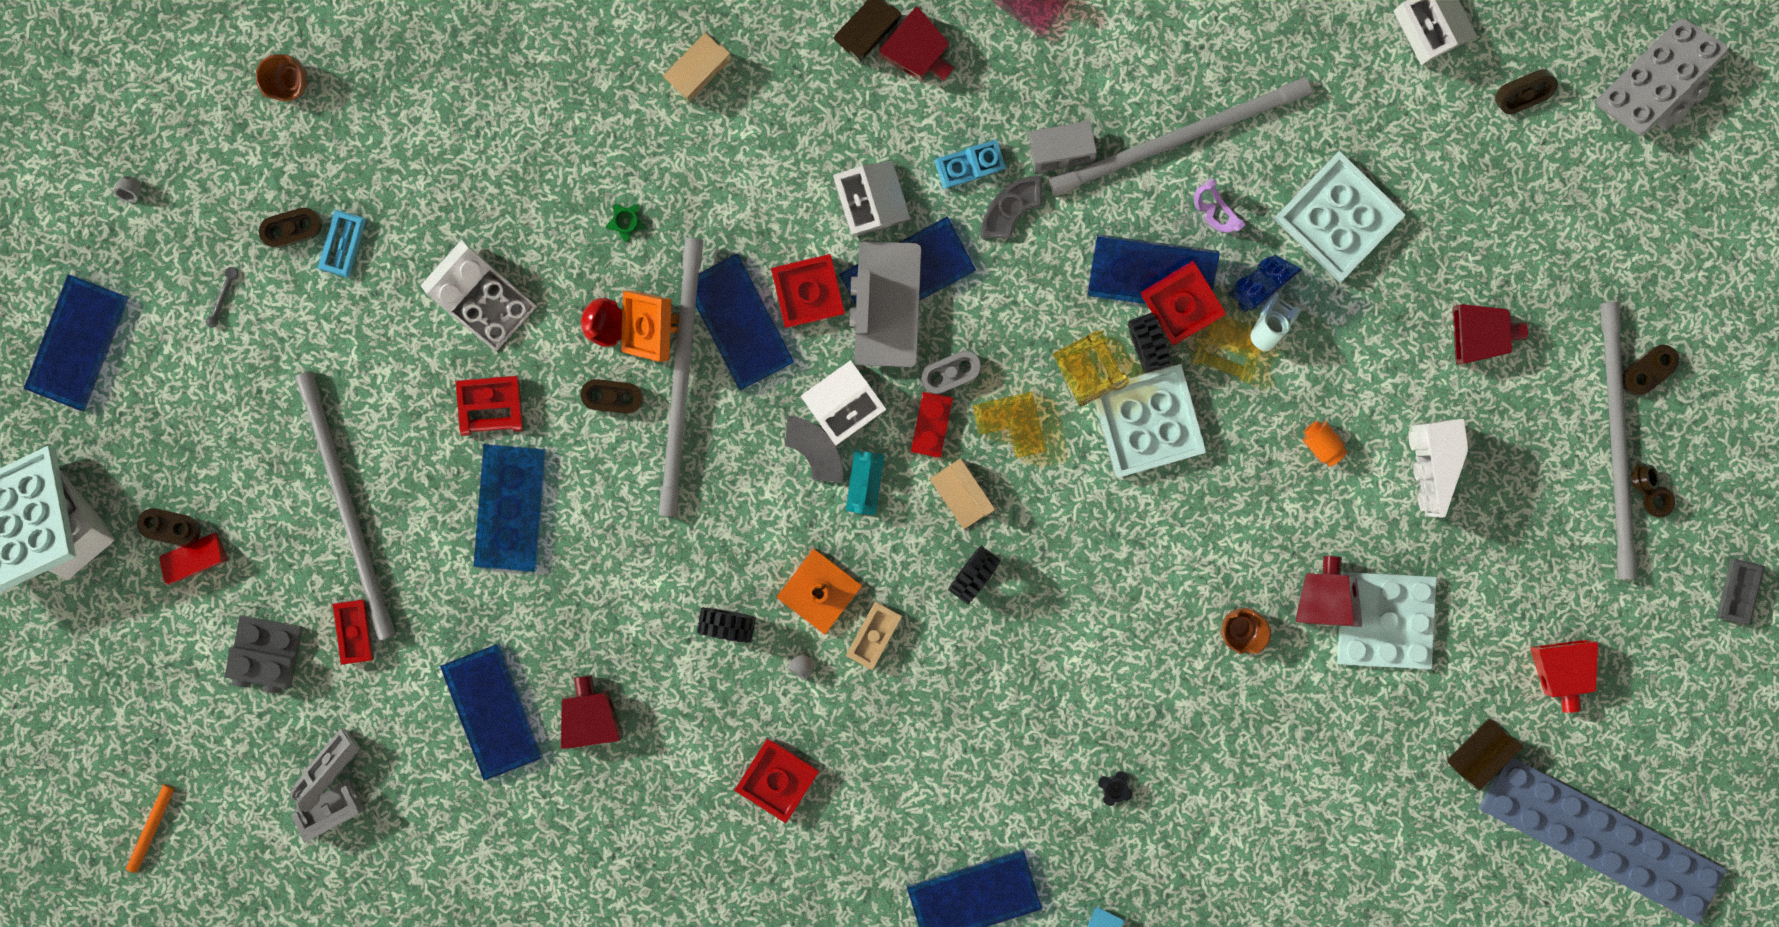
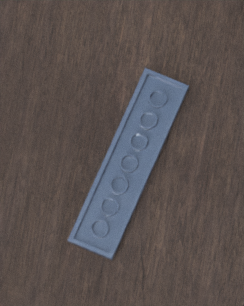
(1603, 839)

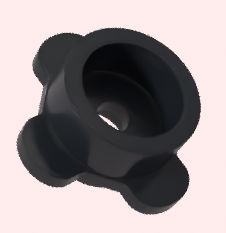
(1121, 794)

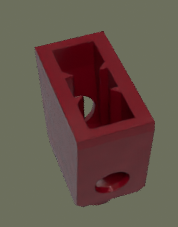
(917, 48)
(1484, 332)
(1330, 597)
(588, 716)

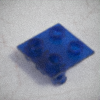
(1263, 282)

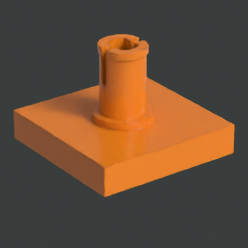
(647, 325)
(819, 591)

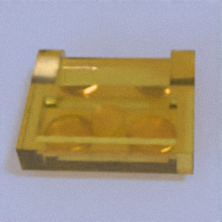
(1230, 336)
(1081, 373)

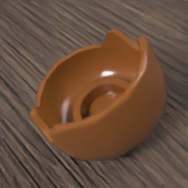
(281, 77)
(1245, 631)

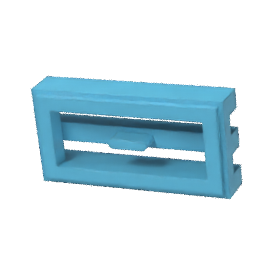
(354, 244)

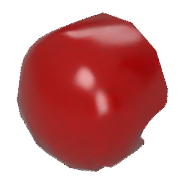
(602, 322)

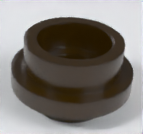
(1644, 478)
(1667, 506)

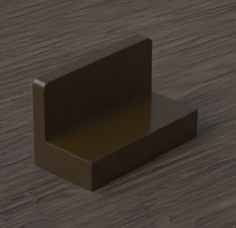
(867, 28)
(1484, 754)

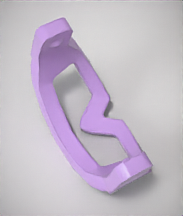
(1232, 224)

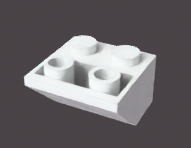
(1434, 26)
(871, 198)
(843, 403)

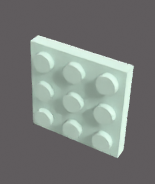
(1339, 216)
(1150, 422)
(1395, 622)

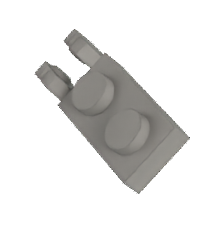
(324, 770)

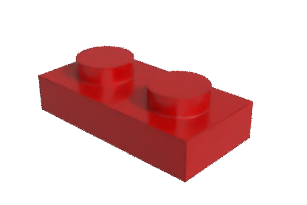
(931, 424)
(353, 631)

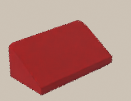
(192, 559)

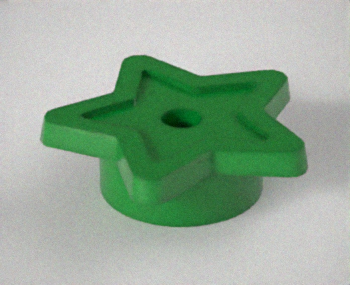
(620, 214)

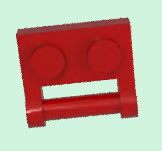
(485, 395)

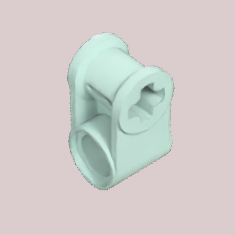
(1273, 322)

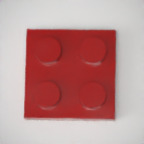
(807, 291)
(1183, 303)
(776, 780)

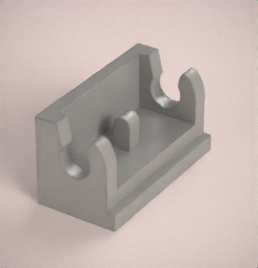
(1062, 147)
(333, 809)

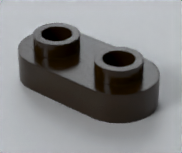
(1526, 91)
(291, 227)
(1651, 369)
(612, 396)
(167, 527)

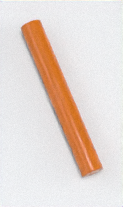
(150, 828)

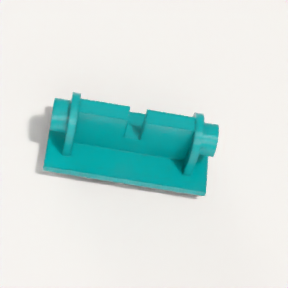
(865, 482)

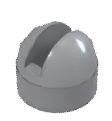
(127, 189)
(801, 666)

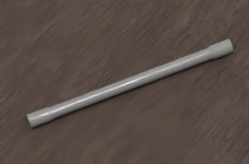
(1283, 95)
(691, 263)
(1611, 329)
(312, 399)

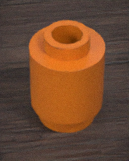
(1324, 443)

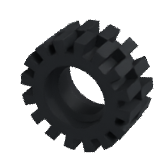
(1149, 342)
(974, 575)
(726, 625)

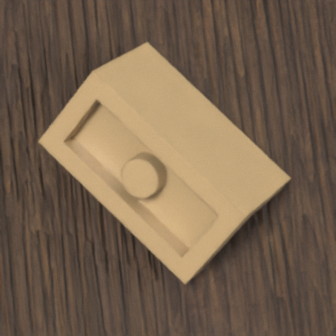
(697, 67)
(962, 493)

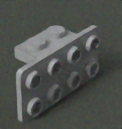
(1664, 79)
(886, 304)

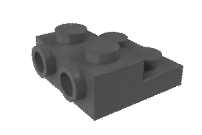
(263, 654)

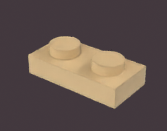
(873, 635)

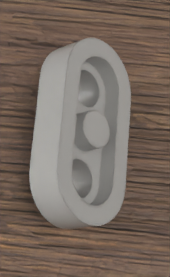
(950, 372)

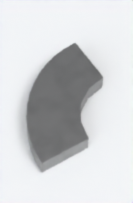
(1010, 205)
(816, 447)

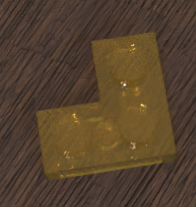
(1013, 413)

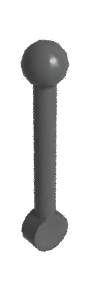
(231, 274)

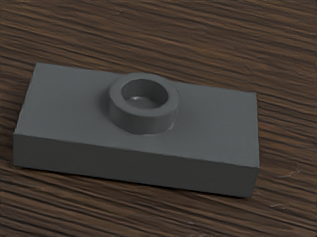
(1740, 591)

